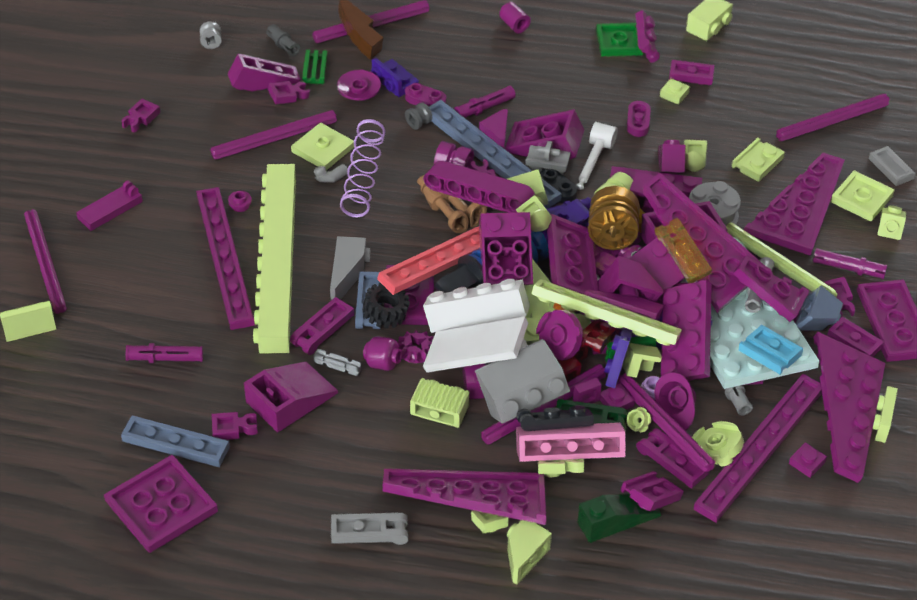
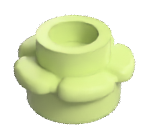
(633, 419)

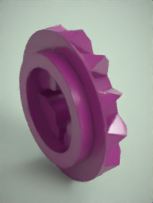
(413, 353)

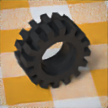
(381, 314)

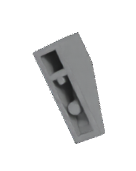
(348, 262)

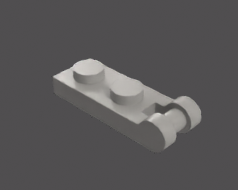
(369, 528)

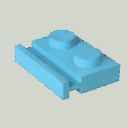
(770, 349)

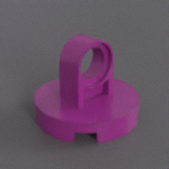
(561, 333)

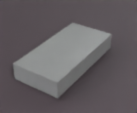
(892, 166)

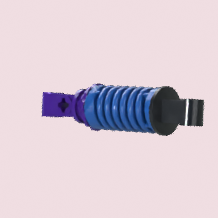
(470, 267)

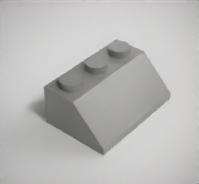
(522, 381)

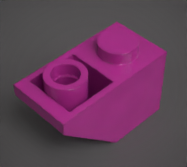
(671, 156)

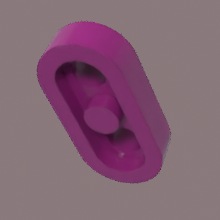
(419, 93)
(638, 118)

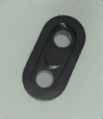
(560, 183)

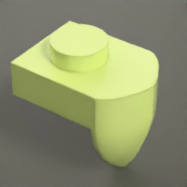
(695, 154)
(539, 216)

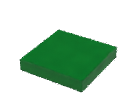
(618, 39)

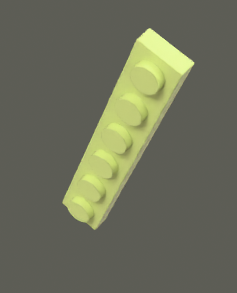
(616, 316)

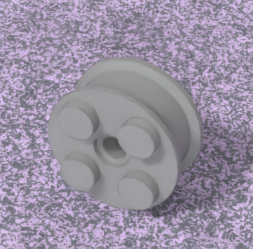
(721, 196)

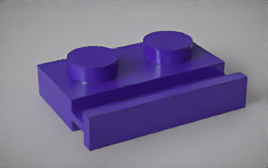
(614, 365)

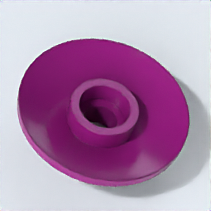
(359, 85)

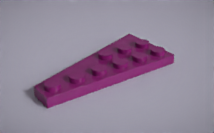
(799, 210)
(714, 243)
(851, 397)
(495, 493)

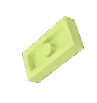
(883, 421)

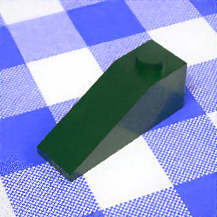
(611, 515)

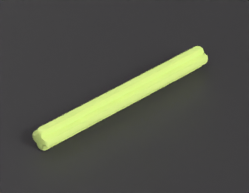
(780, 262)

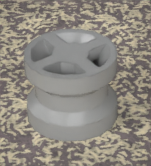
(210, 35)

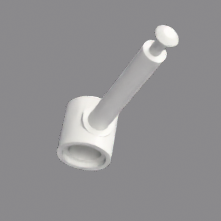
(602, 137)

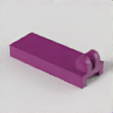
(110, 206)

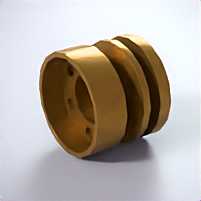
(614, 218)

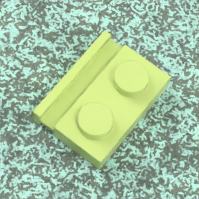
(758, 159)

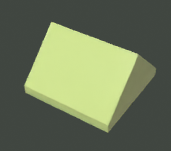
(27, 321)

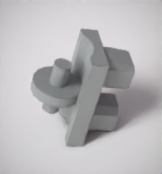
(548, 158)

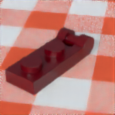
(598, 335)

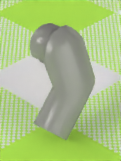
(330, 176)

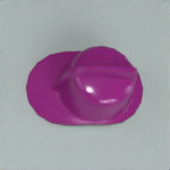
(676, 398)

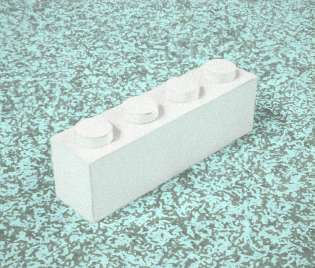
(476, 305)

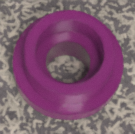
(239, 201)

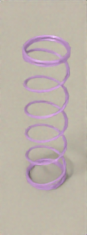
(348, 170)

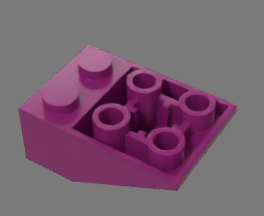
(506, 247)
(287, 393)

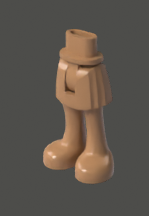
(458, 219)

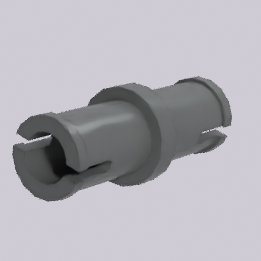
(283, 40)

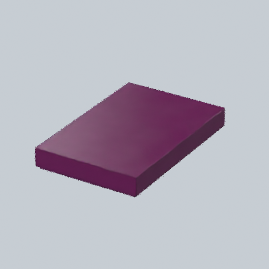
(417, 296)

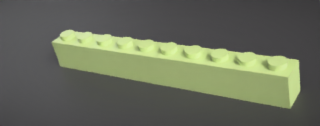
(276, 260)

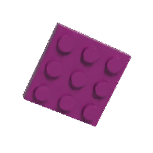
(160, 503)

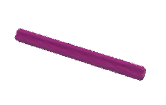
(379, 19)
(832, 117)
(272, 135)
(45, 261)
(668, 424)
(499, 430)

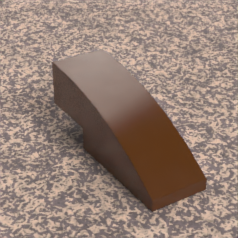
(360, 29)

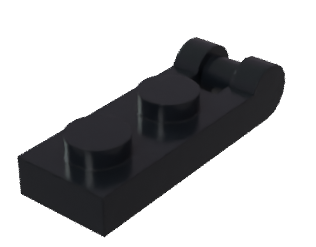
(555, 418)

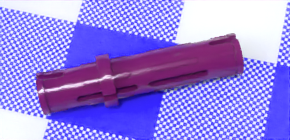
(476, 106)
(850, 263)
(146, 353)

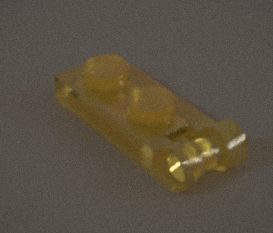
(683, 251)

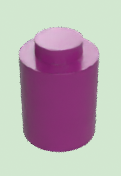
(514, 17)

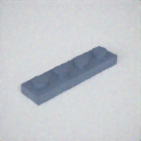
(175, 441)

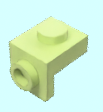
(892, 222)

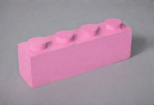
(583, 442)

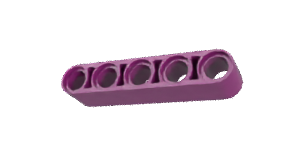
(477, 186)

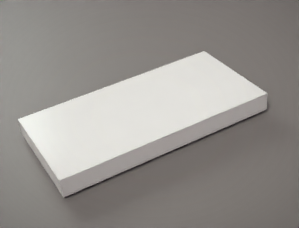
(476, 344)

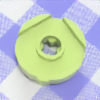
(720, 441)

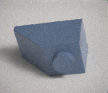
(819, 311)

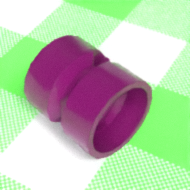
(460, 156)

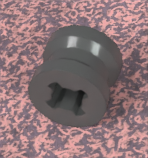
(417, 116)

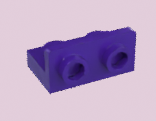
(393, 76)

